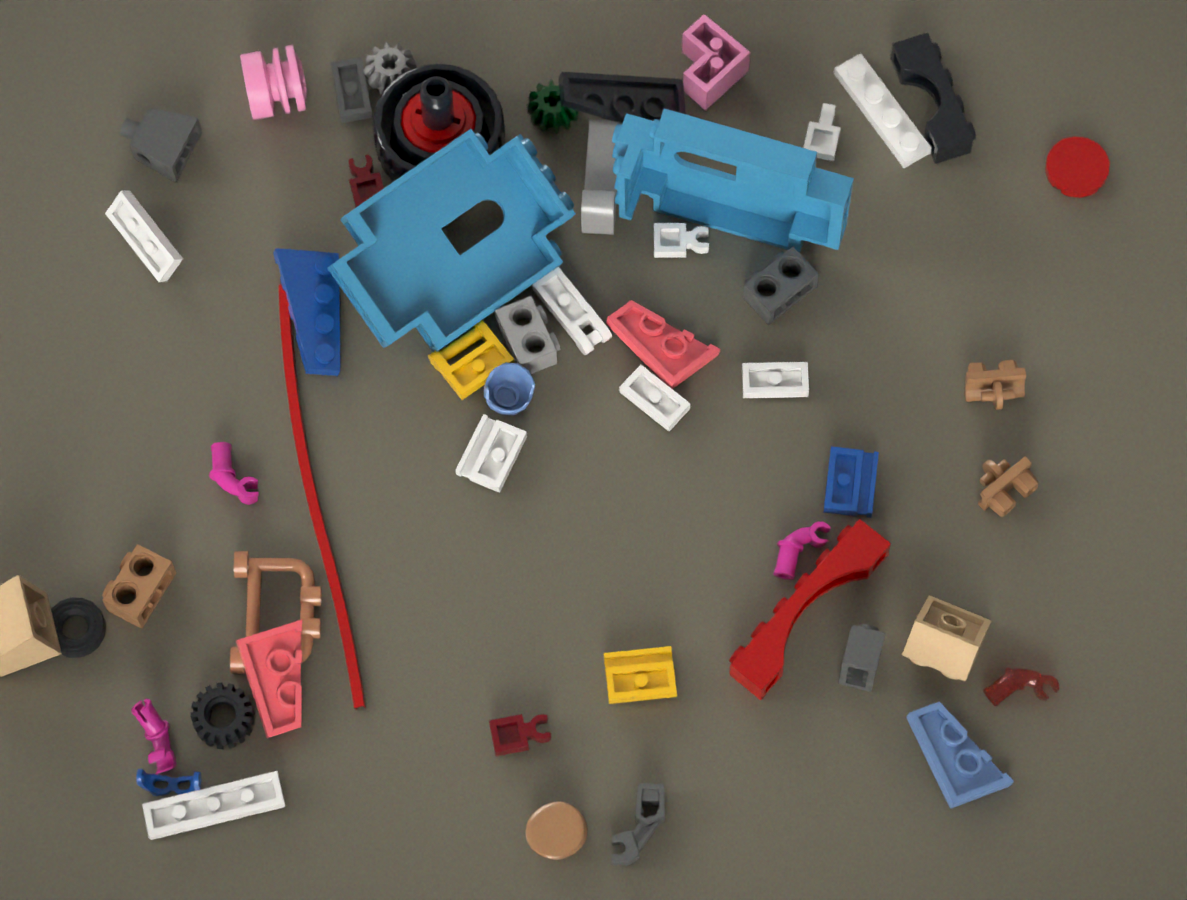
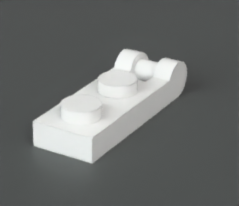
(571, 310)

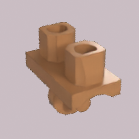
(994, 385)
(996, 493)

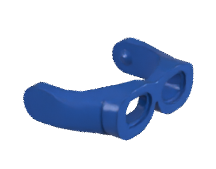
(148, 781)

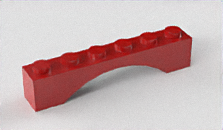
(852, 559)

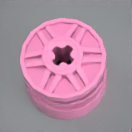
(273, 82)

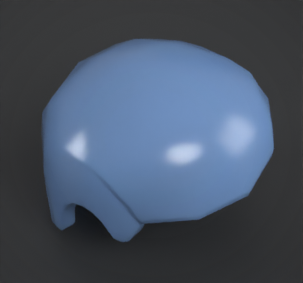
(509, 389)

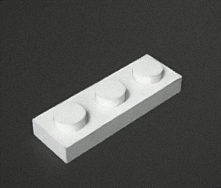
(144, 236)

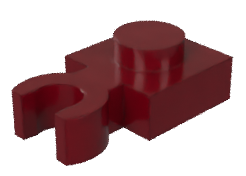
(365, 183)
(512, 734)

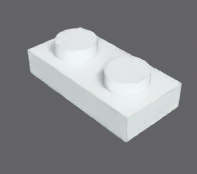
(775, 380)
(654, 397)

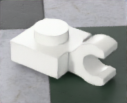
(823, 136)

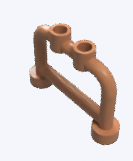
(309, 598)

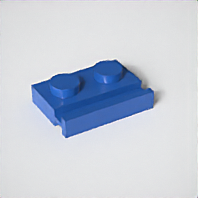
(851, 482)

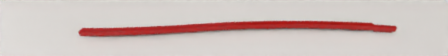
(314, 505)

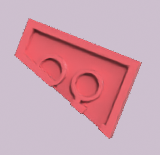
(274, 674)

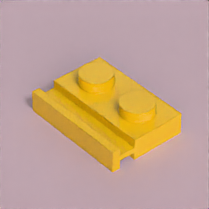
(640, 675)

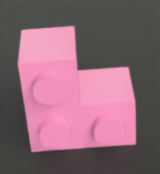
(716, 59)

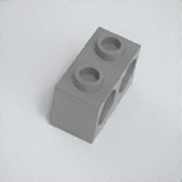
(521, 338)

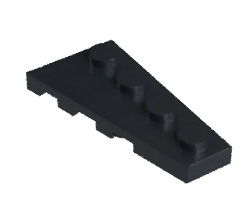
(616, 95)

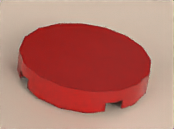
(1077, 166)

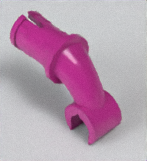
(225, 475)
(793, 544)
(157, 732)

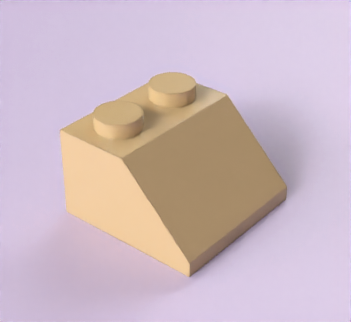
(946, 638)

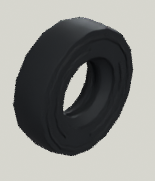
(96, 626)

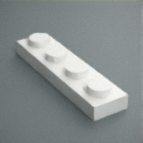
(882, 110)
(213, 805)

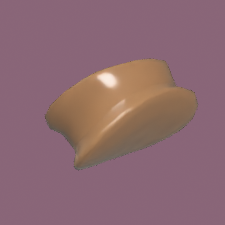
(556, 830)

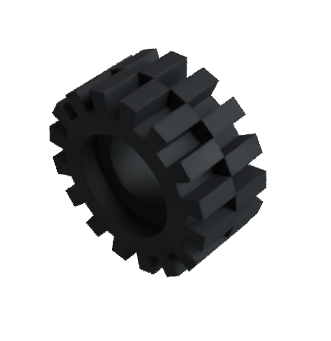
(222, 735)

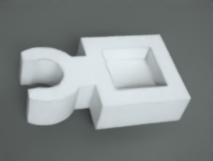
(673, 240)

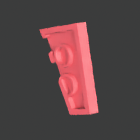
(664, 349)

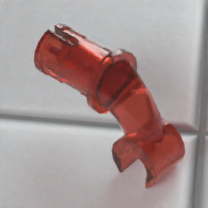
(1018, 679)

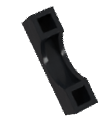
(919, 65)

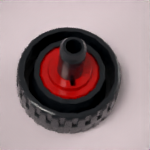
(430, 110)

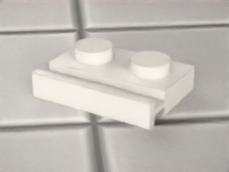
(491, 453)

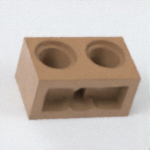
(146, 588)

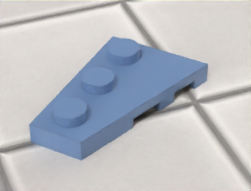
(955, 760)

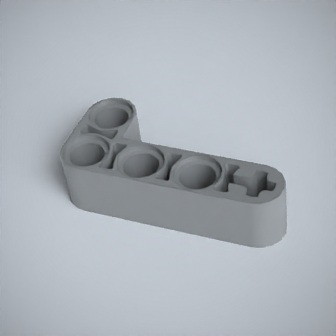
(599, 195)

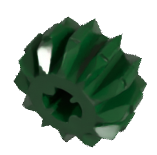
(548, 116)

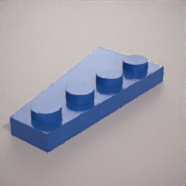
(313, 307)

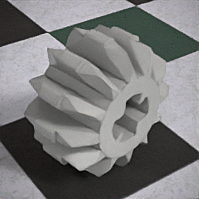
(383, 60)

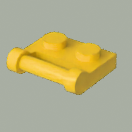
(473, 369)

